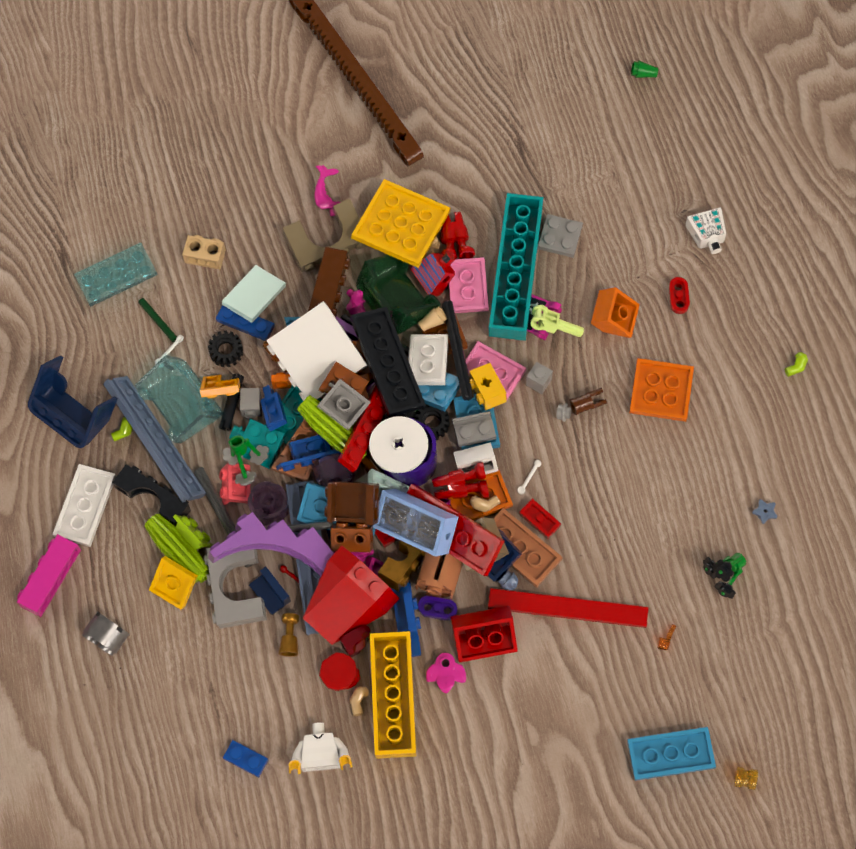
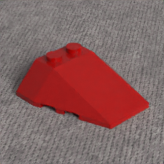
(347, 597)

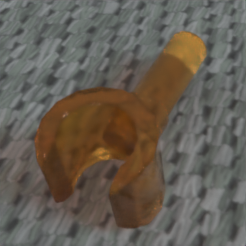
(664, 643)

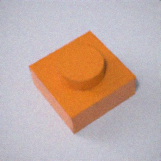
(281, 381)

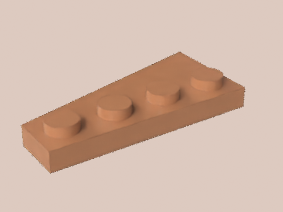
(299, 473)

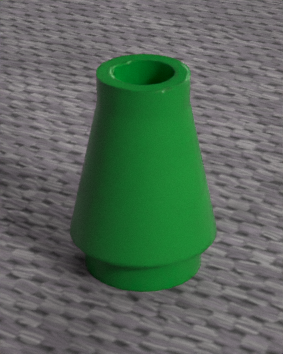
(643, 70)

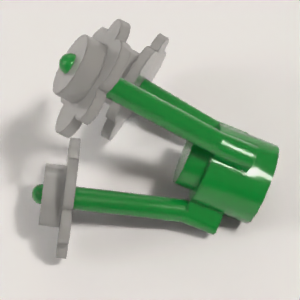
(235, 453)

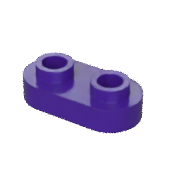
(438, 606)

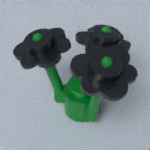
(725, 569)

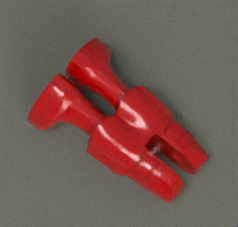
(456, 232)
(456, 483)

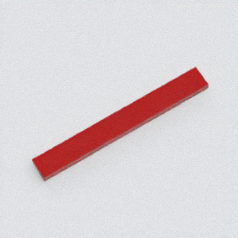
(569, 608)

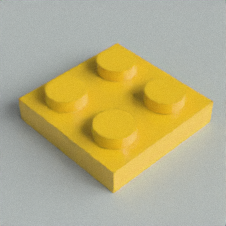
(173, 582)

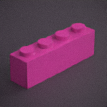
(48, 575)

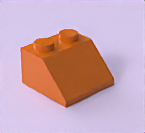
(615, 312)

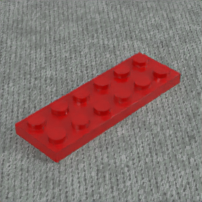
(471, 541)

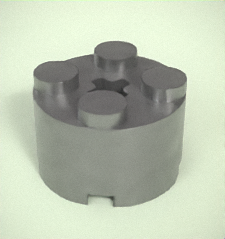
(106, 633)

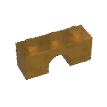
(397, 573)

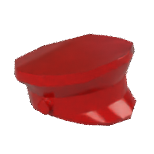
(339, 672)

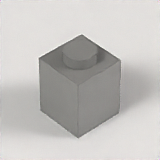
(539, 378)
(250, 402)

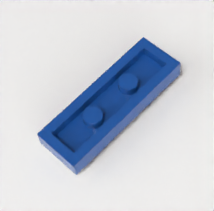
(259, 328)

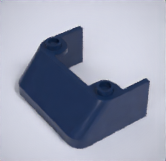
(63, 412)

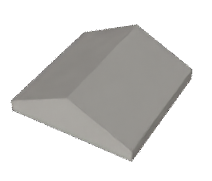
(343, 404)

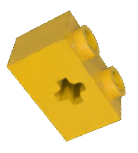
(487, 386)

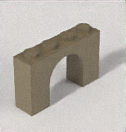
(308, 254)

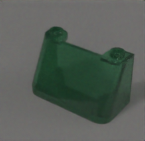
(388, 286)

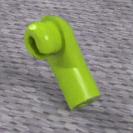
(799, 366)
(124, 431)

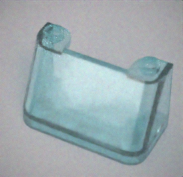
(177, 396)

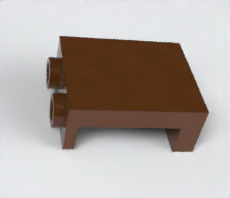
(352, 502)

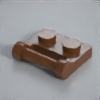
(340, 372)

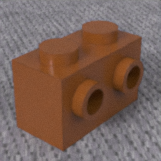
(353, 537)

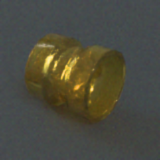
(746, 778)

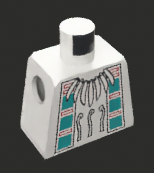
(707, 229)

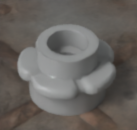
(563, 412)

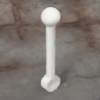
(179, 339)
(521, 490)

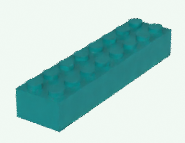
(516, 267)

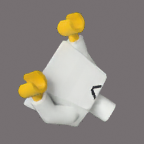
(319, 752)

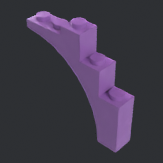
(252, 535)

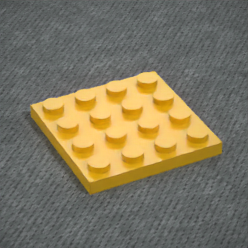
(400, 223)

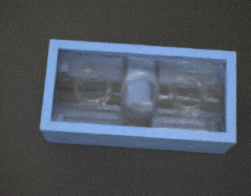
(416, 522)

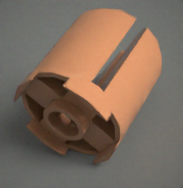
(448, 577)

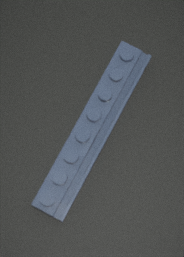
(155, 439)
(307, 576)

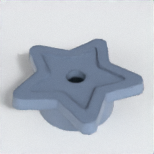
(760, 511)

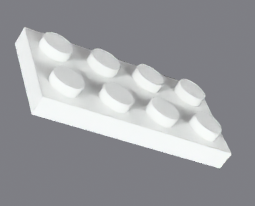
(84, 505)

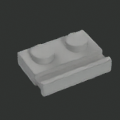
(474, 429)

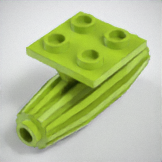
(324, 425)
(180, 542)

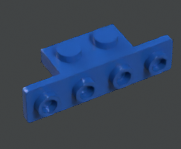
(306, 451)
(406, 617)

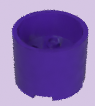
(425, 470)

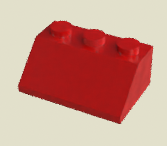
(484, 634)

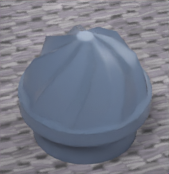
(508, 581)

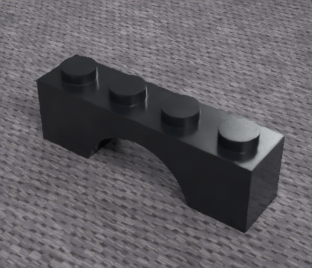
(132, 483)

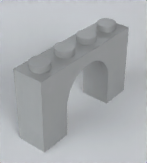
(227, 611)

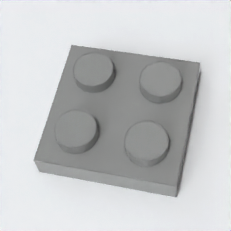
(560, 236)

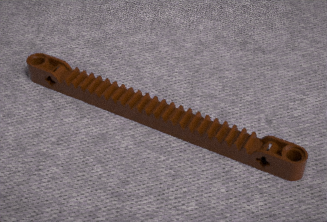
(403, 142)

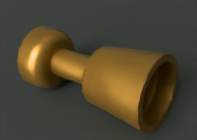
(289, 643)

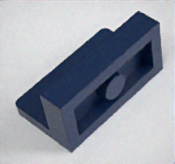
(270, 591)

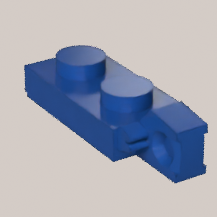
(273, 409)

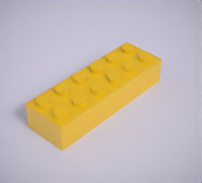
(392, 695)

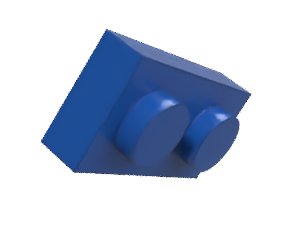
(245, 758)

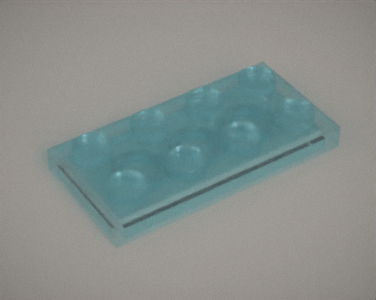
(115, 274)

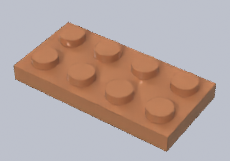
(537, 557)

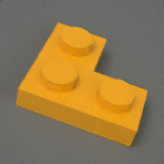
(215, 385)

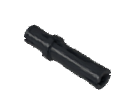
(230, 407)

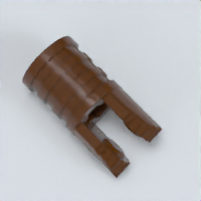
(585, 402)

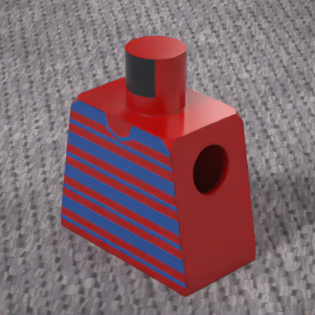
(435, 272)

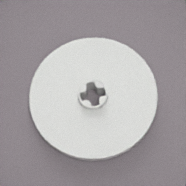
(402, 458)

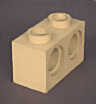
(202, 256)

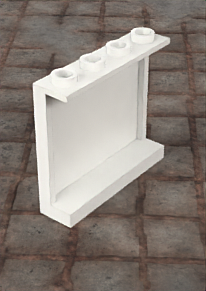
(311, 349)

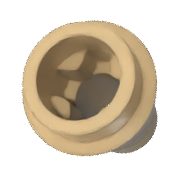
(433, 319)

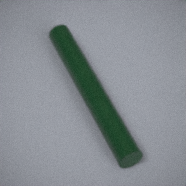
(157, 319)

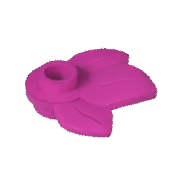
(446, 675)

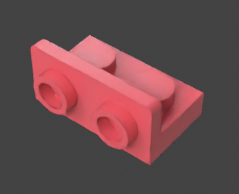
(230, 490)

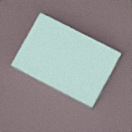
(253, 293)

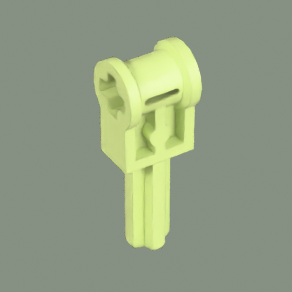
(550, 322)

